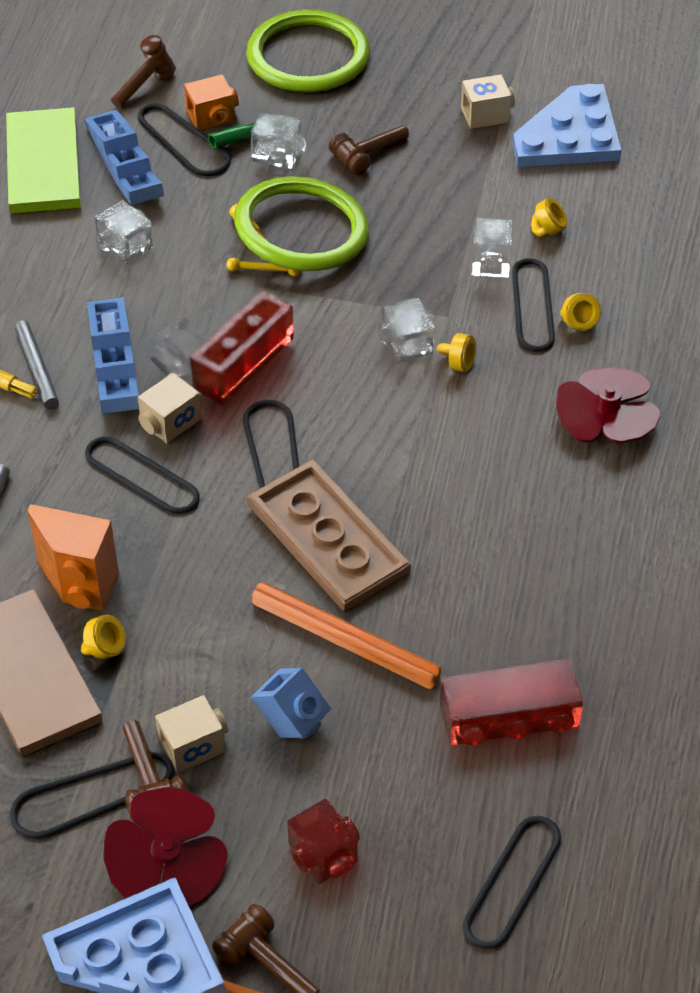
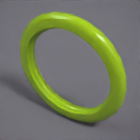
(308, 84)
(291, 259)

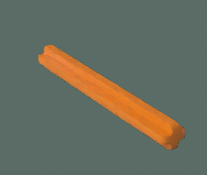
(347, 635)

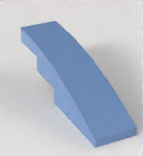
(124, 157)
(113, 355)

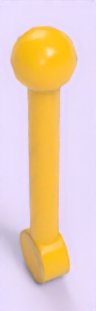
(234, 264)

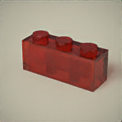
(242, 347)
(510, 702)

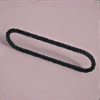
(548, 305)
(193, 489)
(466, 924)

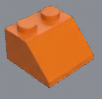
(75, 555)

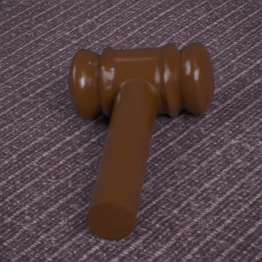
(157, 62)
(356, 155)
(145, 764)
(247, 937)

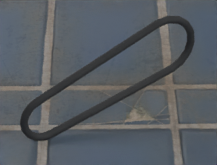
(172, 149)
(250, 438)
(45, 833)

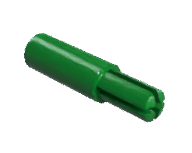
(230, 135)

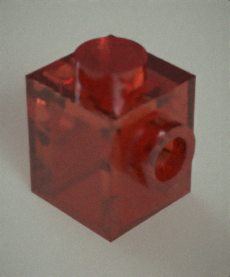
(323, 841)

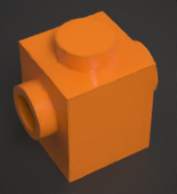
(210, 102)

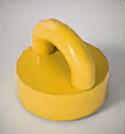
(550, 216)
(581, 311)
(460, 352)
(103, 637)

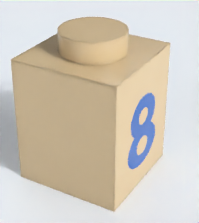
(486, 101)
(169, 408)
(191, 733)

